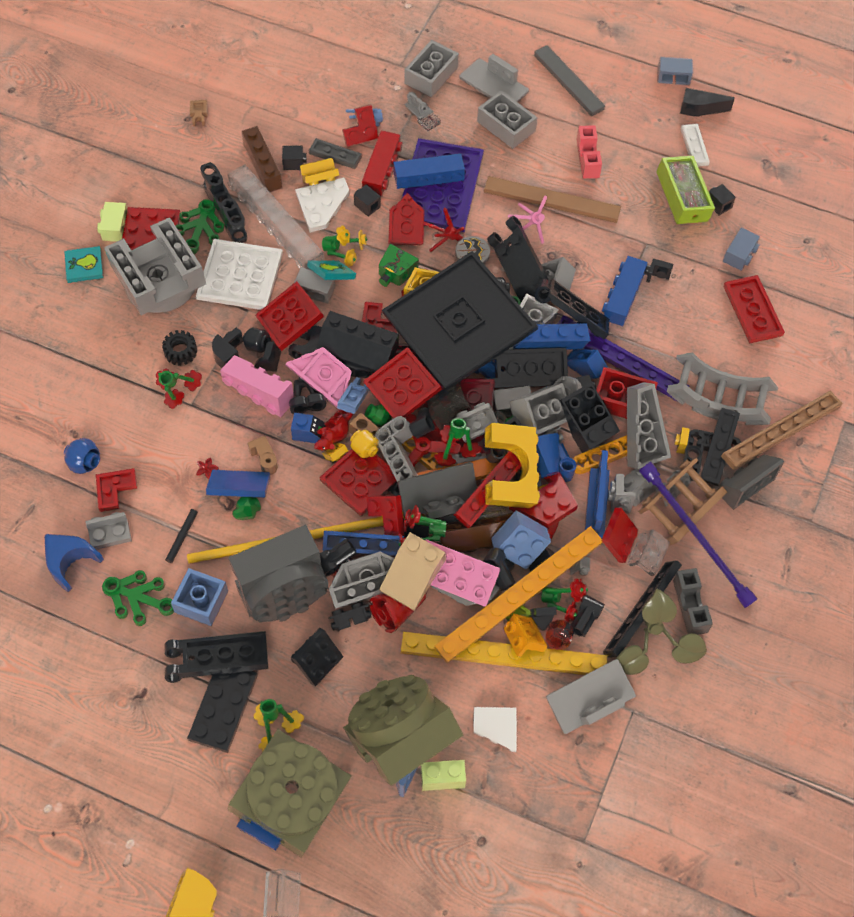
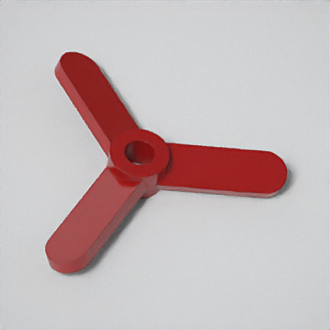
(431, 446)

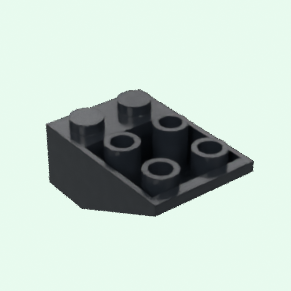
(588, 418)

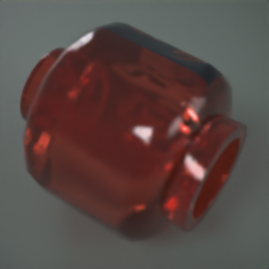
(559, 634)

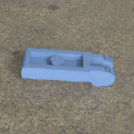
(353, 396)

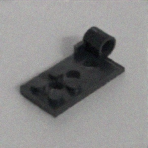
(572, 306)

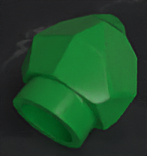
(377, 415)
(246, 508)

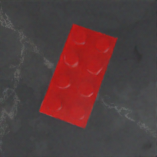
(753, 309)

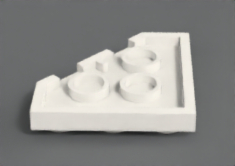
(321, 202)

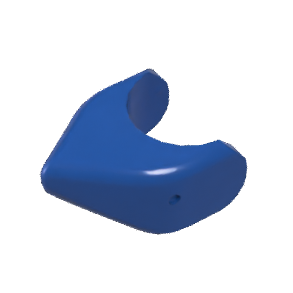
(64, 550)

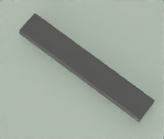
(569, 80)

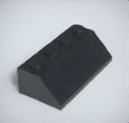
(357, 341)

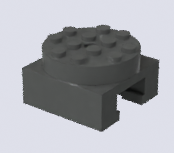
(280, 576)

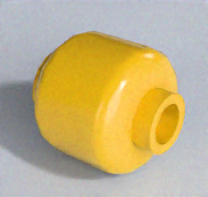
(364, 443)

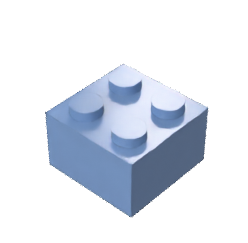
(521, 539)
(199, 597)

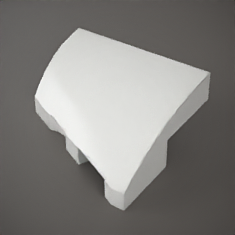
(497, 725)

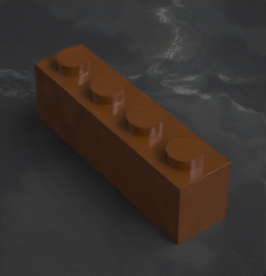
(261, 159)
(478, 536)

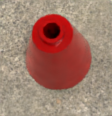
(390, 612)

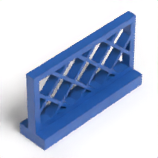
(598, 496)

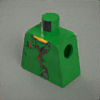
(396, 266)

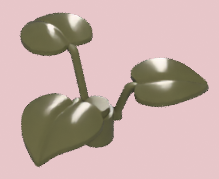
(657, 610)

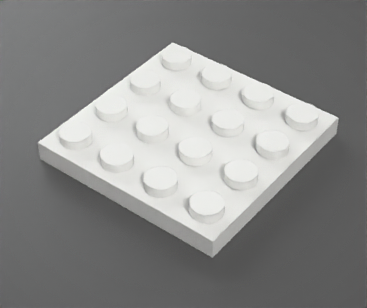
(240, 274)

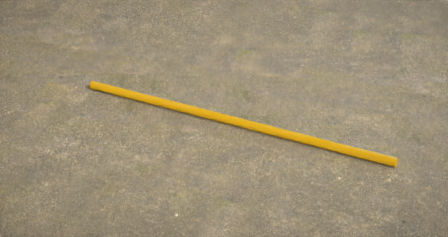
(316, 534)

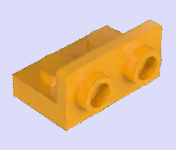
(524, 634)

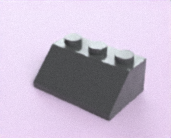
(751, 479)

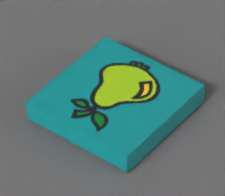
(83, 264)
(331, 270)

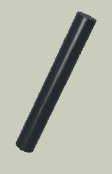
(181, 536)

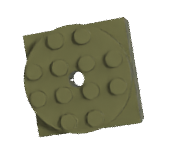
(400, 726)
(286, 815)

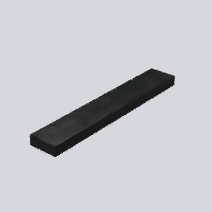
(635, 617)

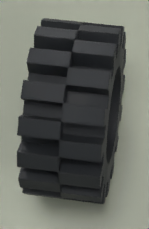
(181, 356)

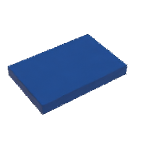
(238, 483)

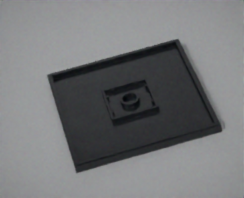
(459, 320)

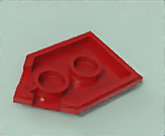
(406, 222)

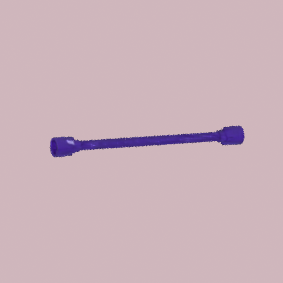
(744, 595)

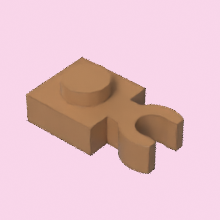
(198, 111)

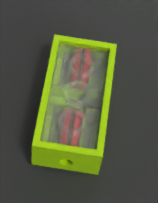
(685, 189)

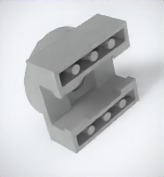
(164, 259)

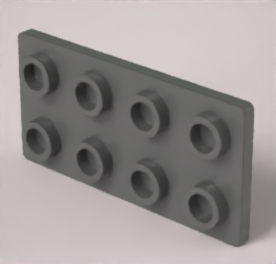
(438, 491)

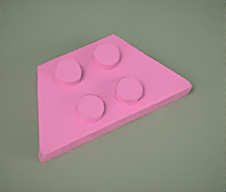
(322, 373)

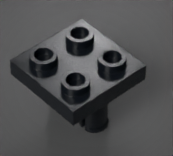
(317, 656)

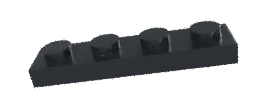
(720, 443)

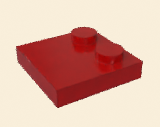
(620, 535)

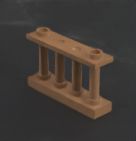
(700, 508)

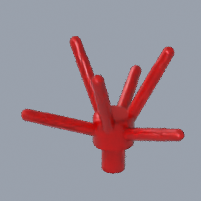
(448, 233)

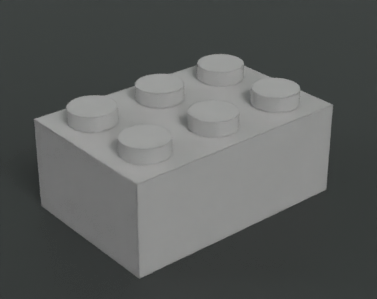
(431, 68)
(507, 119)
(540, 408)

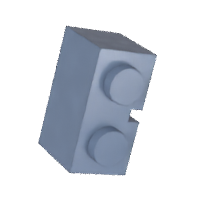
(679, 67)
(741, 249)

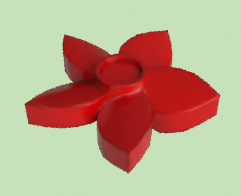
(206, 467)

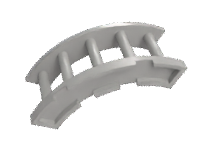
(711, 409)

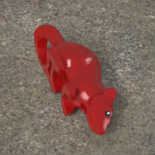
(335, 430)

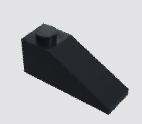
(703, 103)

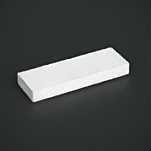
(695, 144)

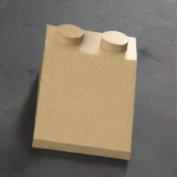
(413, 571)

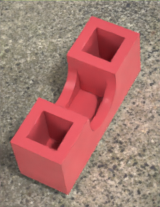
(587, 148)

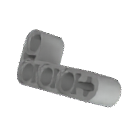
(390, 442)

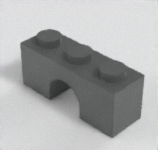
(695, 615)

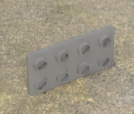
(493, 77)
(591, 697)

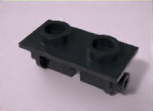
(342, 617)

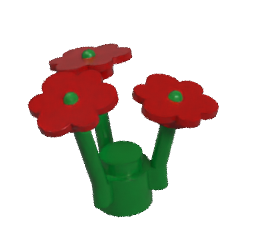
(413, 517)

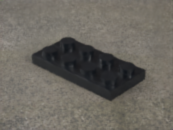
(222, 709)

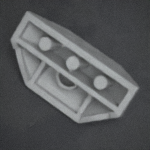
(359, 579)

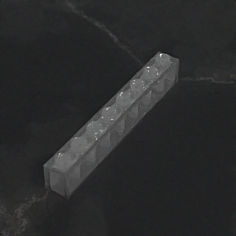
(274, 217)

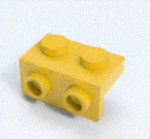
(318, 171)

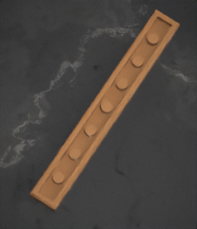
(554, 199)
(781, 430)

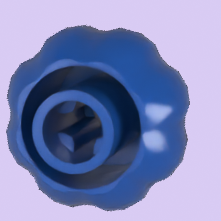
(81, 453)

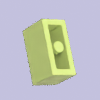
(112, 221)
(443, 775)

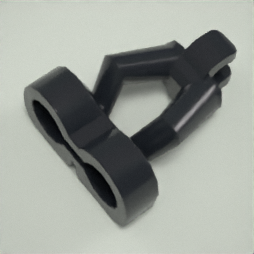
(301, 404)

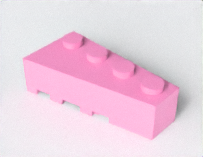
(258, 385)

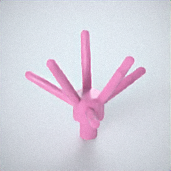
(534, 217)

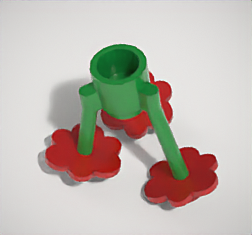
(169, 379)
(450, 435)
(553, 595)

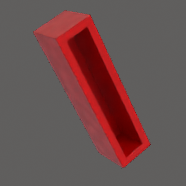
(381, 162)

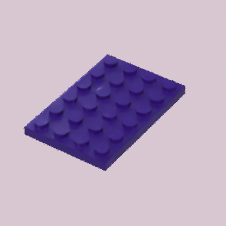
(452, 195)

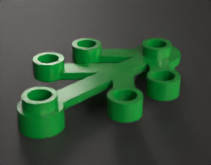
(205, 209)
(135, 595)

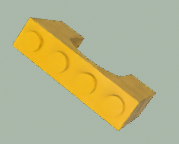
(521, 442)

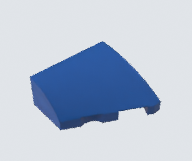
(548, 454)

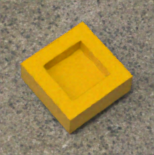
(681, 440)
(336, 453)

